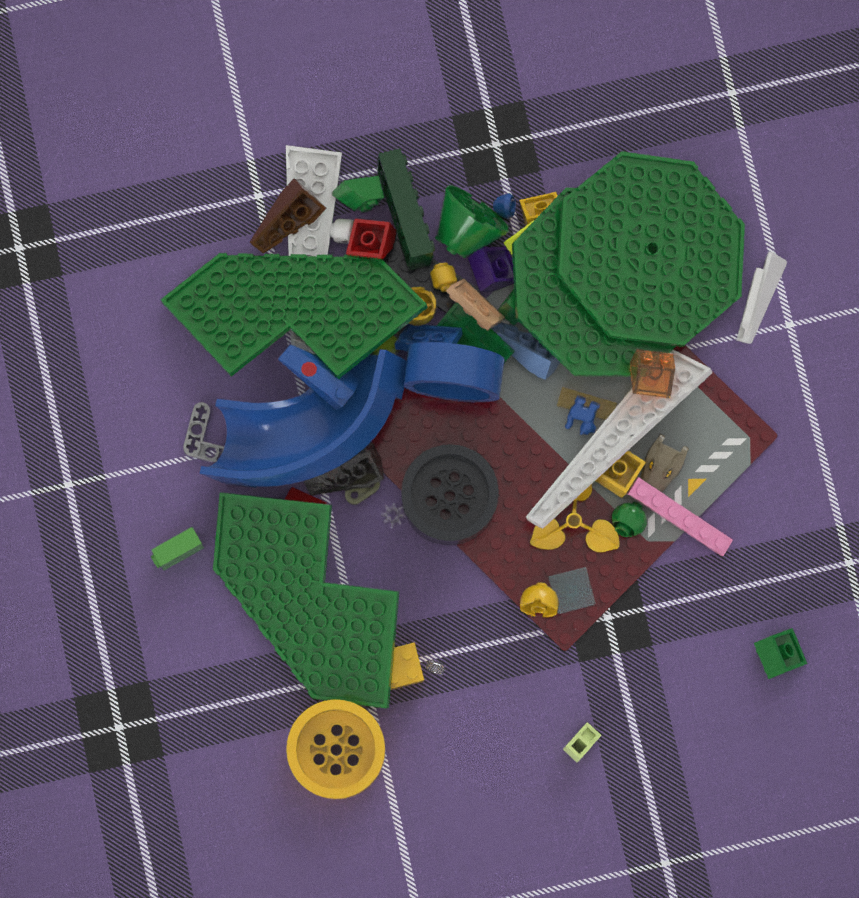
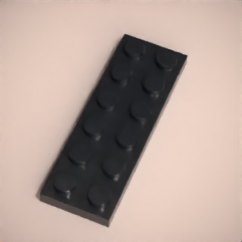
(419, 277)

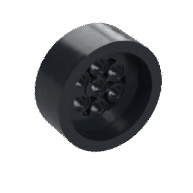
(439, 464)

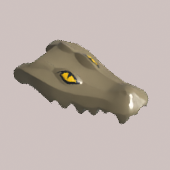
(662, 464)

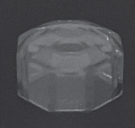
(435, 667)

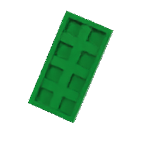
(473, 334)

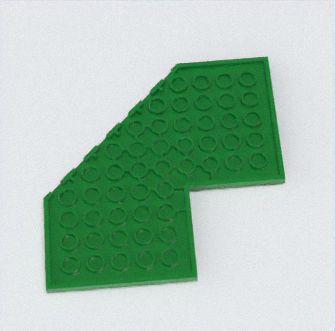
(331, 303)
(327, 633)

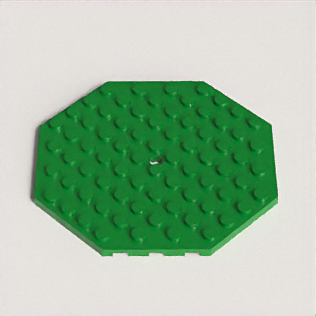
(607, 259)
(555, 314)

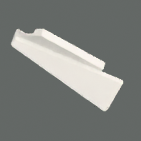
(760, 295)

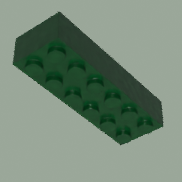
(405, 209)

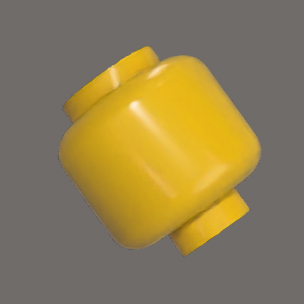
(443, 276)

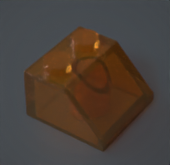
(652, 373)

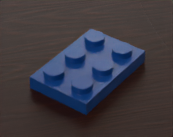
(427, 333)

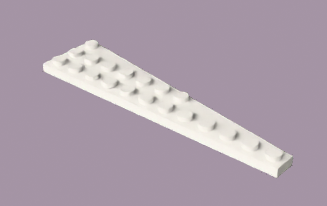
(320, 175)

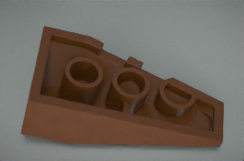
(290, 212)

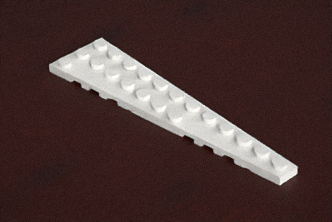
(618, 433)

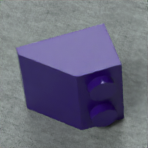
(492, 268)

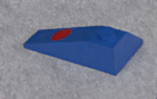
(319, 376)

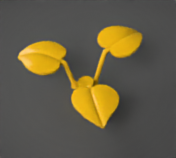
(599, 539)

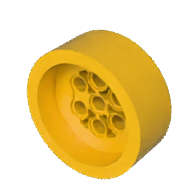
(319, 721)

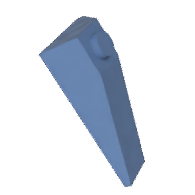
(528, 350)

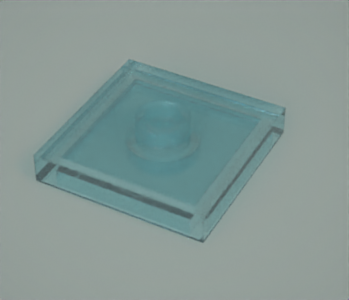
(572, 590)

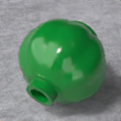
(629, 519)

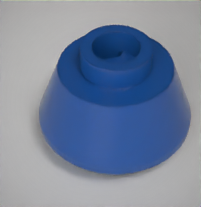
(505, 206)

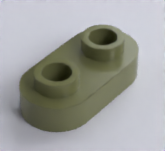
(363, 494)

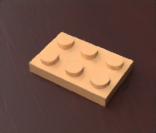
(475, 304)

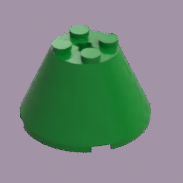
(466, 224)

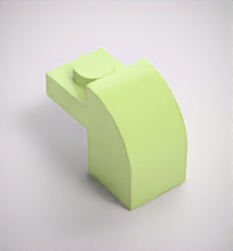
(582, 742)

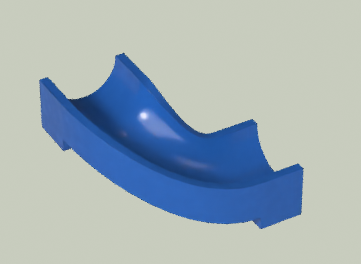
(305, 434)

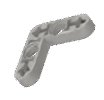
(202, 446)

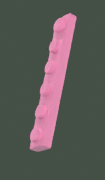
(679, 516)

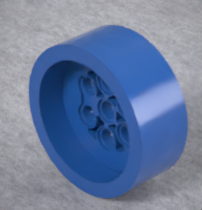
(454, 372)

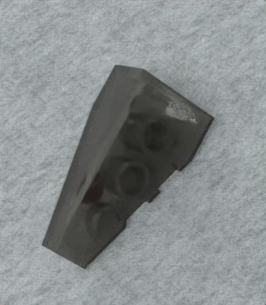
(356, 473)

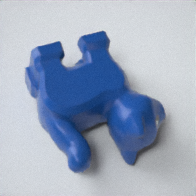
(586, 414)

